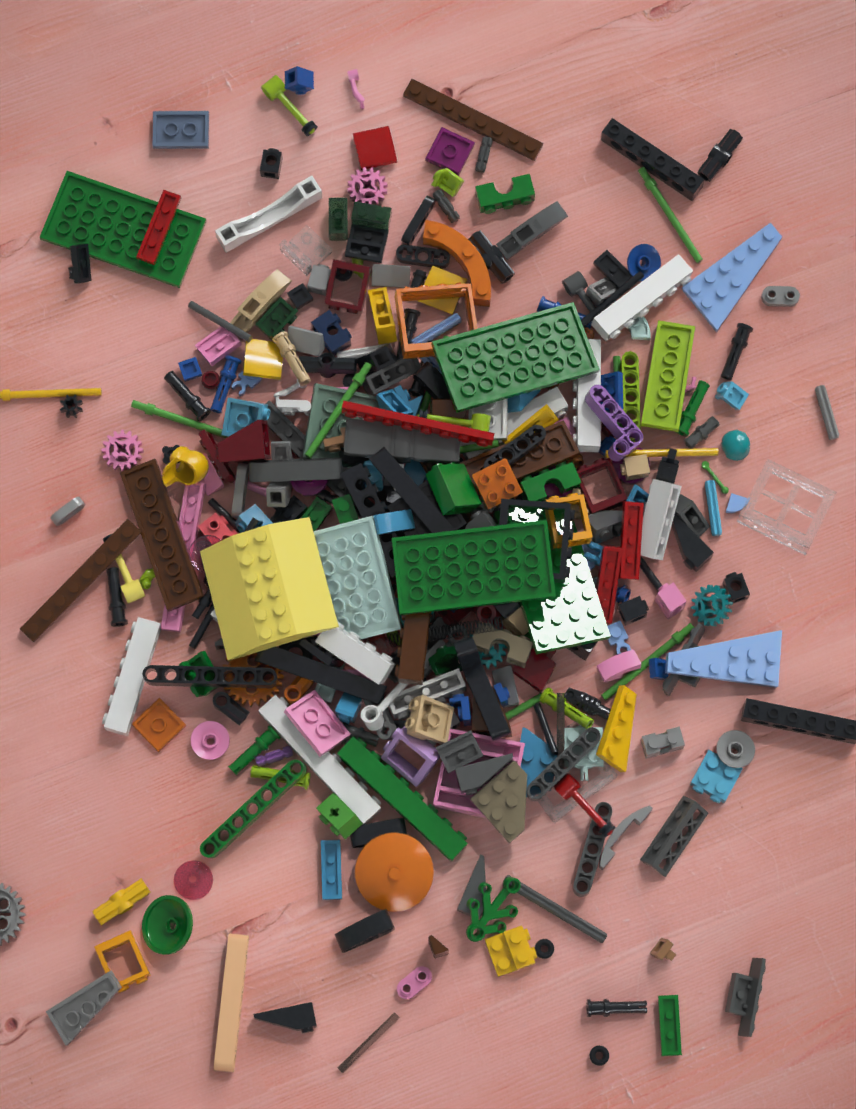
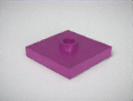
(450, 151)

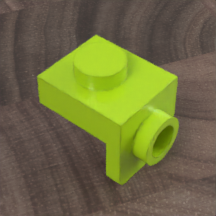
(447, 181)

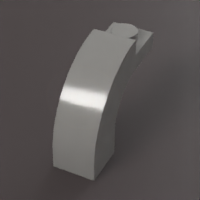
(279, 492)

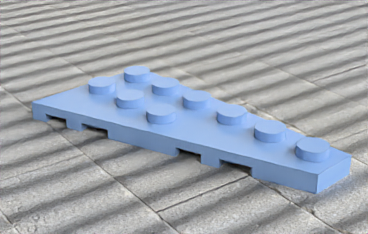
(725, 282)
(741, 660)

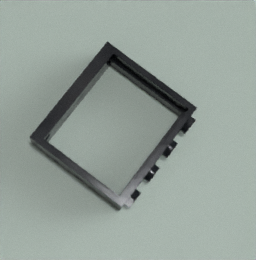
(569, 516)

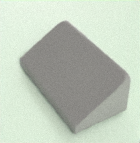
(390, 275)
(306, 340)
(507, 680)

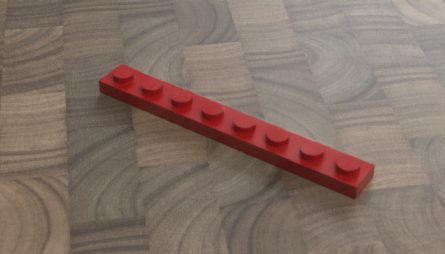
(411, 422)

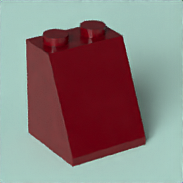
(246, 444)

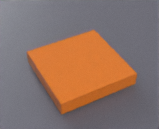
(158, 724)

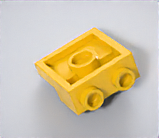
(511, 950)

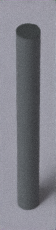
(218, 320)

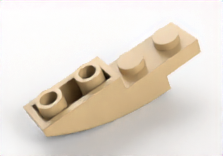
(260, 300)

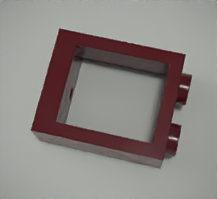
(353, 267)
(608, 504)

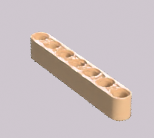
(231, 1002)

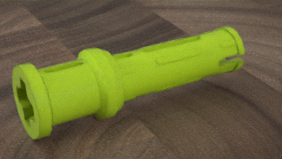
(574, 714)
(268, 773)

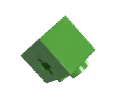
(339, 816)

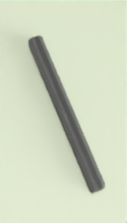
(561, 912)

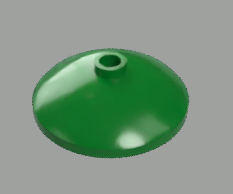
(160, 921)

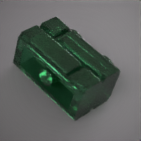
(371, 215)
(338, 219)

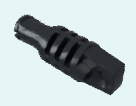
(587, 703)

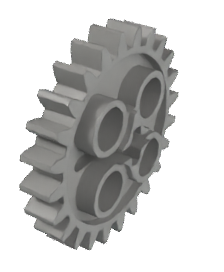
(13, 908)

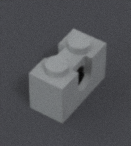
(652, 742)

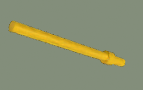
(7, 394)
(680, 452)

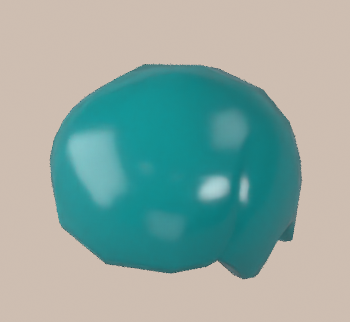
(736, 445)

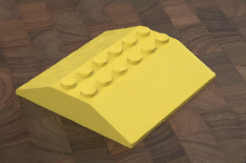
(268, 587)

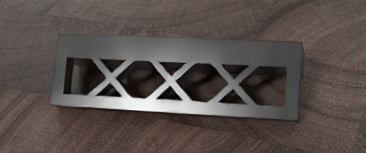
(671, 833)

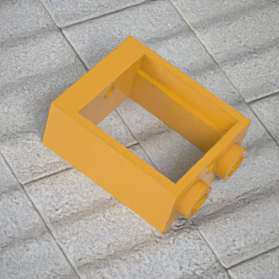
(579, 538)
(117, 942)

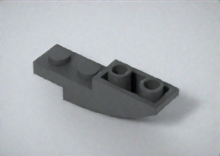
(532, 229)

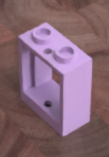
(401, 765)

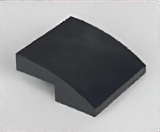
(366, 243)

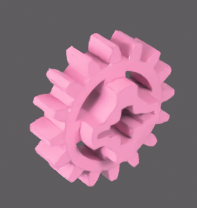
(371, 179)
(127, 445)

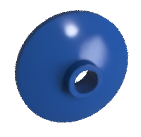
(650, 260)

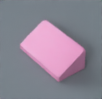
(212, 480)

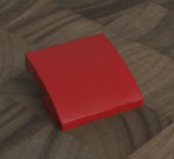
(375, 147)

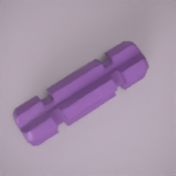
(274, 756)

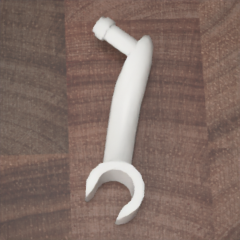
(287, 391)

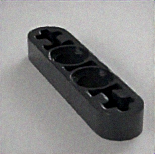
(514, 450)

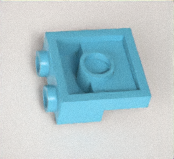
(241, 414)
(715, 778)

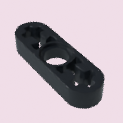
(418, 220)
(437, 253)

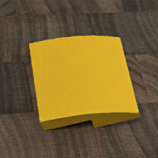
(440, 276)
(262, 359)

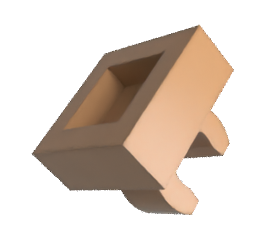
(662, 950)

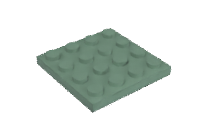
(323, 403)

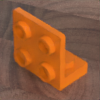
(496, 483)

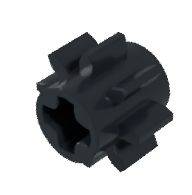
(73, 411)

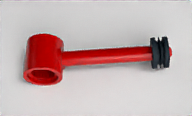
(568, 788)

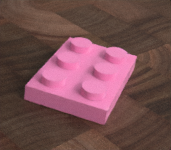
(317, 723)

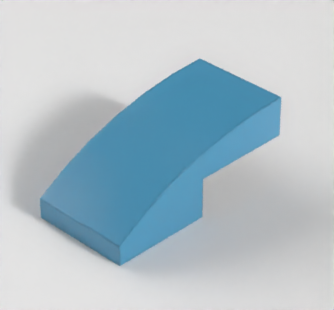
(394, 521)

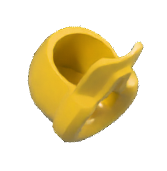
(191, 469)

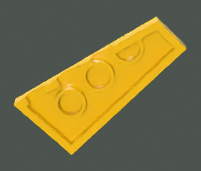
(618, 729)

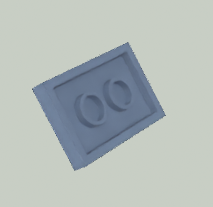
(180, 129)

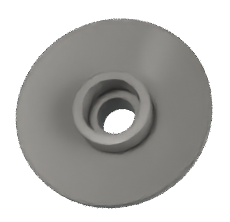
(738, 741)

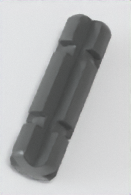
(483, 154)
(446, 206)

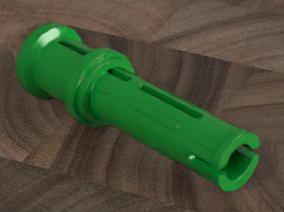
(688, 416)
(261, 743)

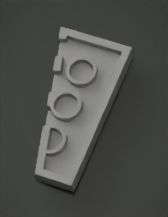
(81, 1007)

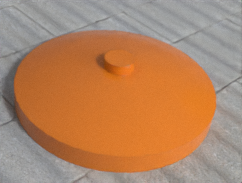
(394, 871)

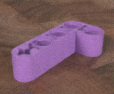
(610, 421)

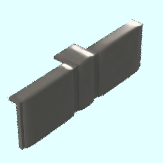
(367, 438)

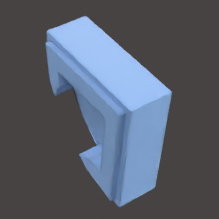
(735, 503)

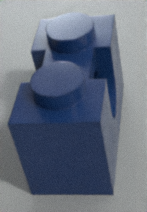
(336, 342)

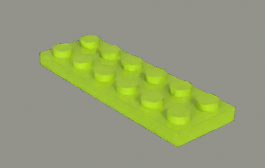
(668, 376)

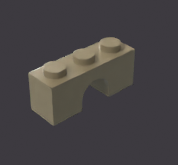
(518, 647)

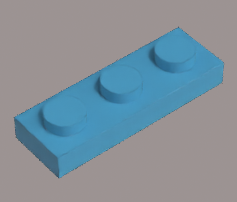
(331, 869)

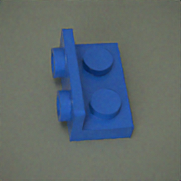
(614, 385)
(462, 703)

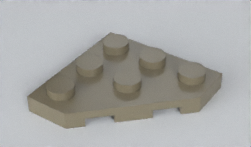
(505, 801)

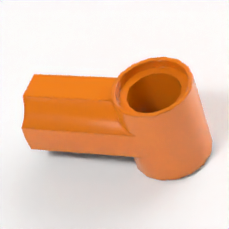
(300, 686)

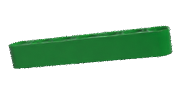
(243, 811)

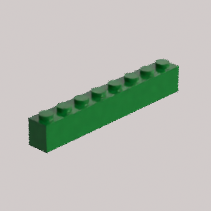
(402, 799)

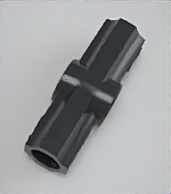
(720, 155)
(492, 257)
(329, 365)

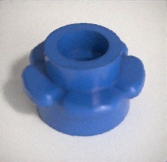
(622, 594)

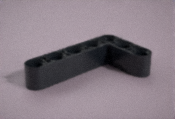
(481, 688)

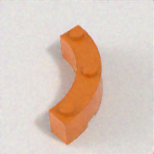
(465, 254)

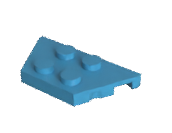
(535, 759)

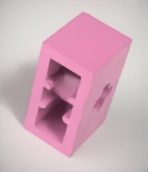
(670, 600)

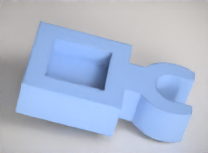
(245, 382)
(618, 636)

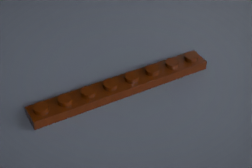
(473, 119)
(80, 580)

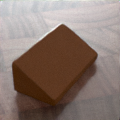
(437, 948)

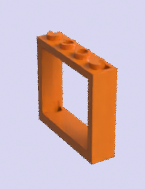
(424, 292)

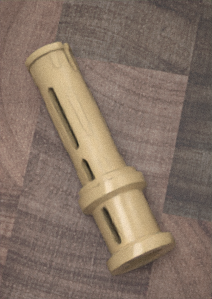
(288, 351)

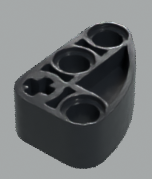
(365, 931)

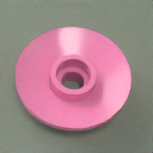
(209, 730)

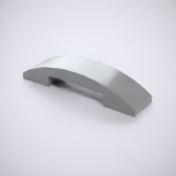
(638, 817)

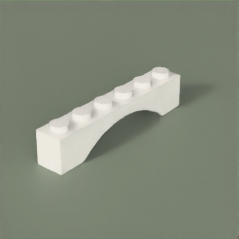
(293, 201)

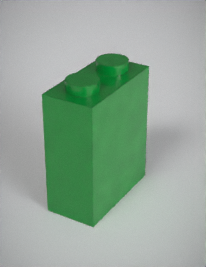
(453, 488)

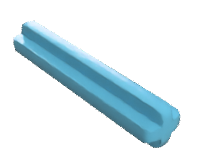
(713, 508)

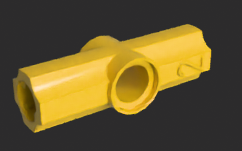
(121, 901)

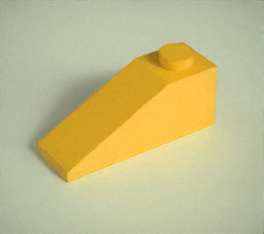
(382, 315)

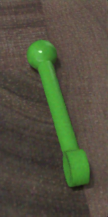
(705, 465)

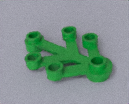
(490, 910)

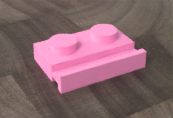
(218, 345)

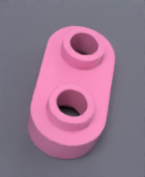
(414, 982)

